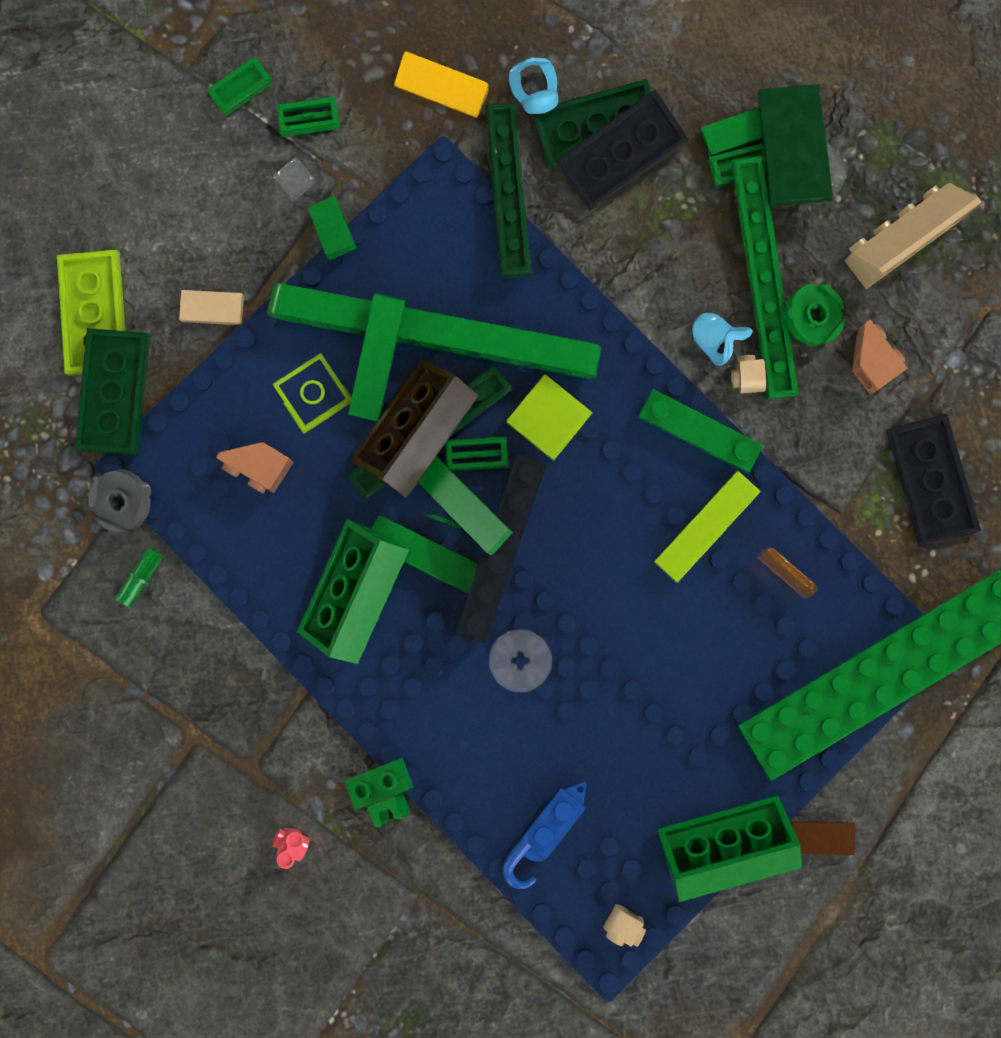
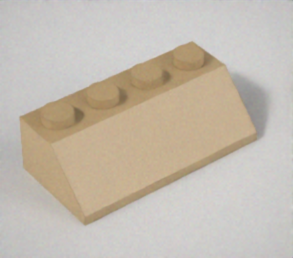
(910, 233)

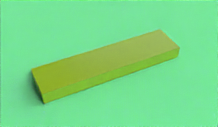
(707, 526)

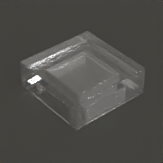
(294, 178)

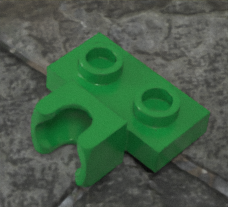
(381, 790)

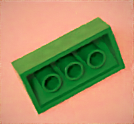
(352, 592)
(730, 848)

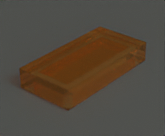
(788, 572)

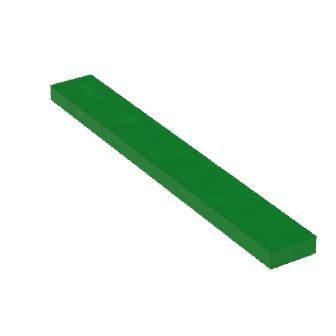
(764, 276)

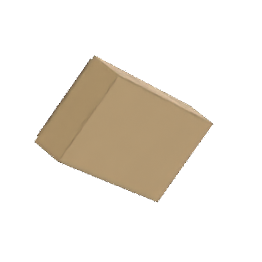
(211, 307)

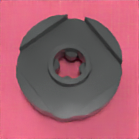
(136, 498)

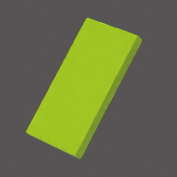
(88, 299)

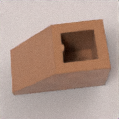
(874, 359)
(259, 463)

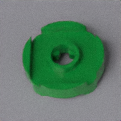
(800, 322)

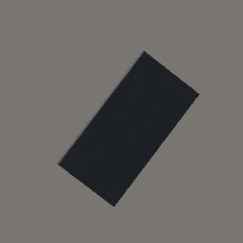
(622, 150)
(933, 480)

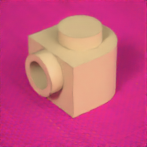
(749, 375)
(624, 927)

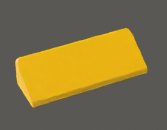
(441, 84)

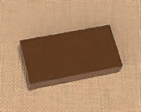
(825, 837)

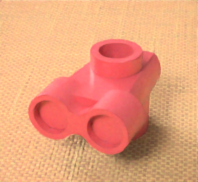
(290, 846)

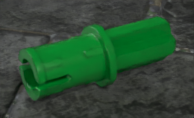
(139, 577)

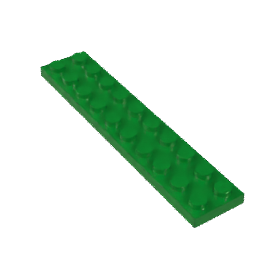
(876, 678)

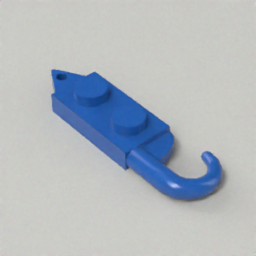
(546, 832)

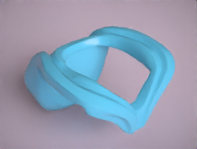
(540, 101)
(711, 331)

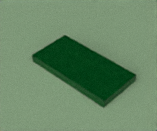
(581, 117)
(795, 145)
(112, 392)

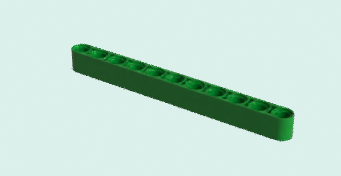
(439, 332)

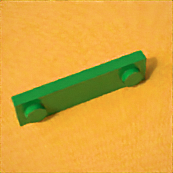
(700, 431)
(429, 555)

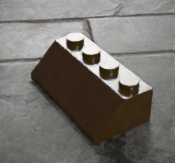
(414, 427)

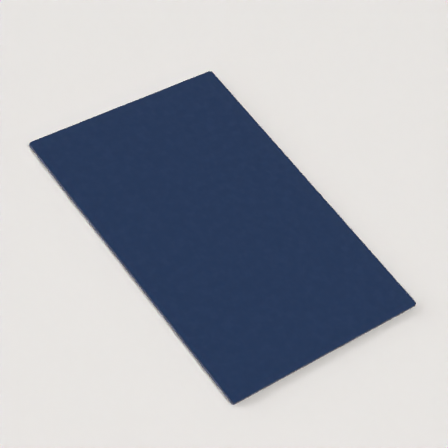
(641, 665)

